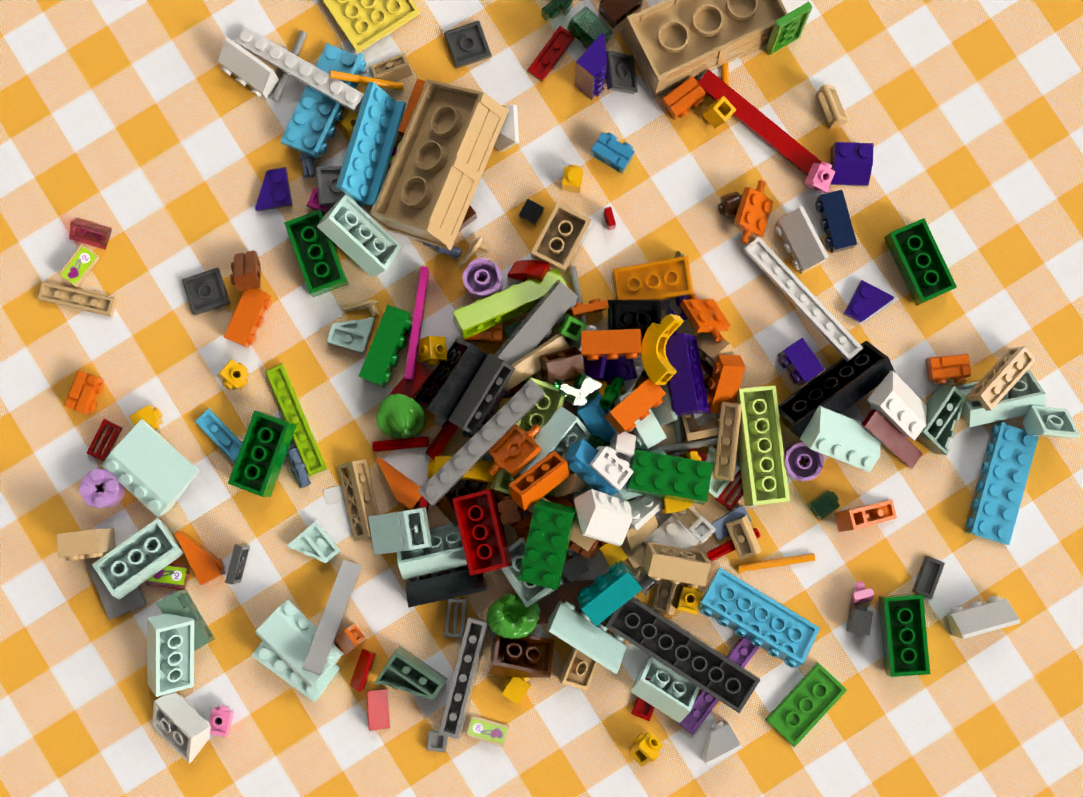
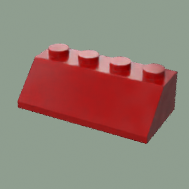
(482, 532)

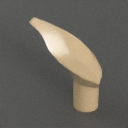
(472, 250)
(370, 304)

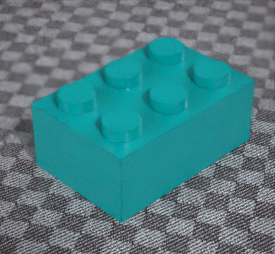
(608, 592)

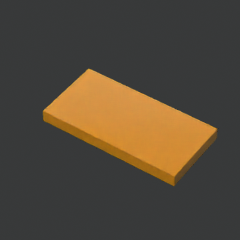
(654, 279)

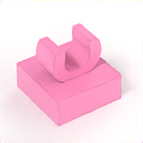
(861, 594)

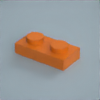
(593, 307)

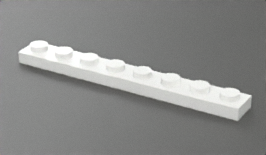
(299, 69)
(803, 299)

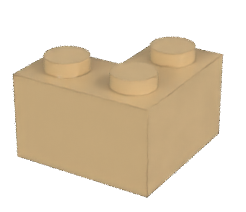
(710, 348)

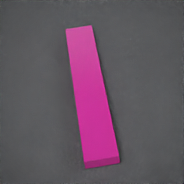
(416, 324)

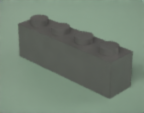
(481, 394)

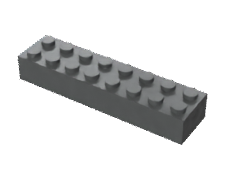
(684, 653)

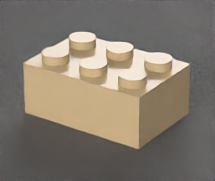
(561, 237)
(85, 544)
(676, 564)

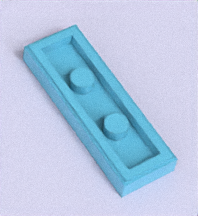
(220, 434)

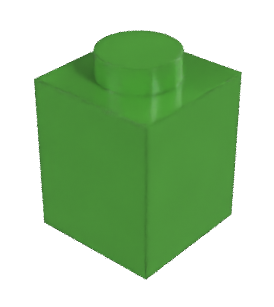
(571, 327)

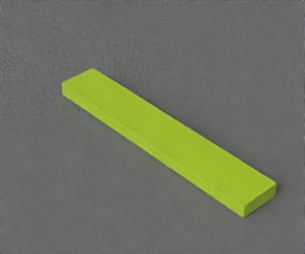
(294, 413)

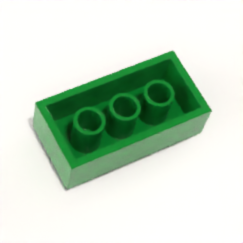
(316, 254)
(920, 261)
(386, 346)
(262, 454)
(669, 477)
(547, 544)
(904, 635)

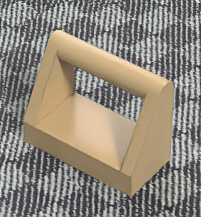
(831, 106)
(699, 434)

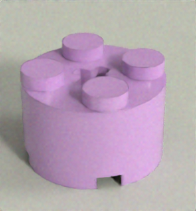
(478, 270)
(811, 468)
(92, 493)

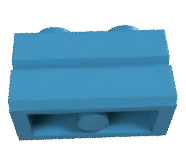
(612, 152)

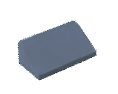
(720, 524)

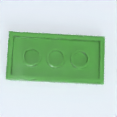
(788, 28)
(806, 704)

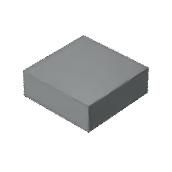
(436, 741)

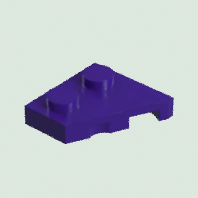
(274, 190)
(866, 301)
(619, 367)

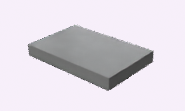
(112, 605)

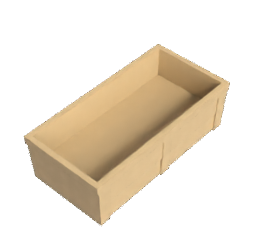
(695, 35)
(439, 163)

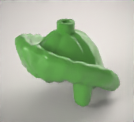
(400, 416)
(511, 618)

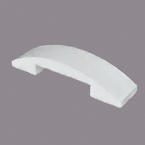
(694, 523)

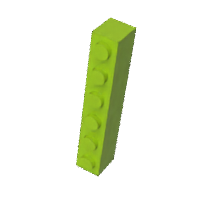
(503, 305)

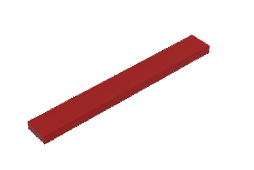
(759, 123)

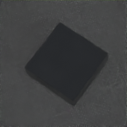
(531, 211)

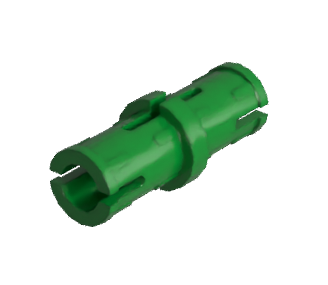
(608, 398)

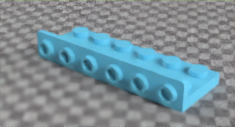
(316, 113)
(370, 145)
(1001, 483)
(758, 618)

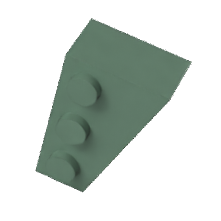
(942, 412)
(181, 604)
(411, 674)

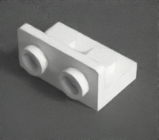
(610, 467)

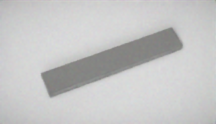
(331, 617)

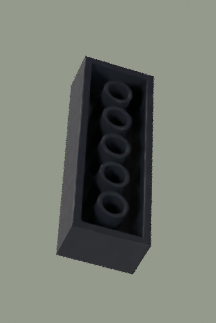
(836, 388)

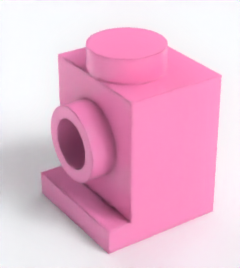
(820, 177)
(226, 715)

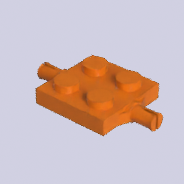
(753, 212)
(705, 316)
(514, 450)

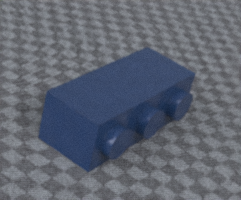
(836, 221)

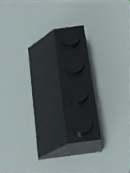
(444, 586)

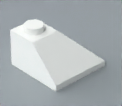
(509, 132)
(719, 743)

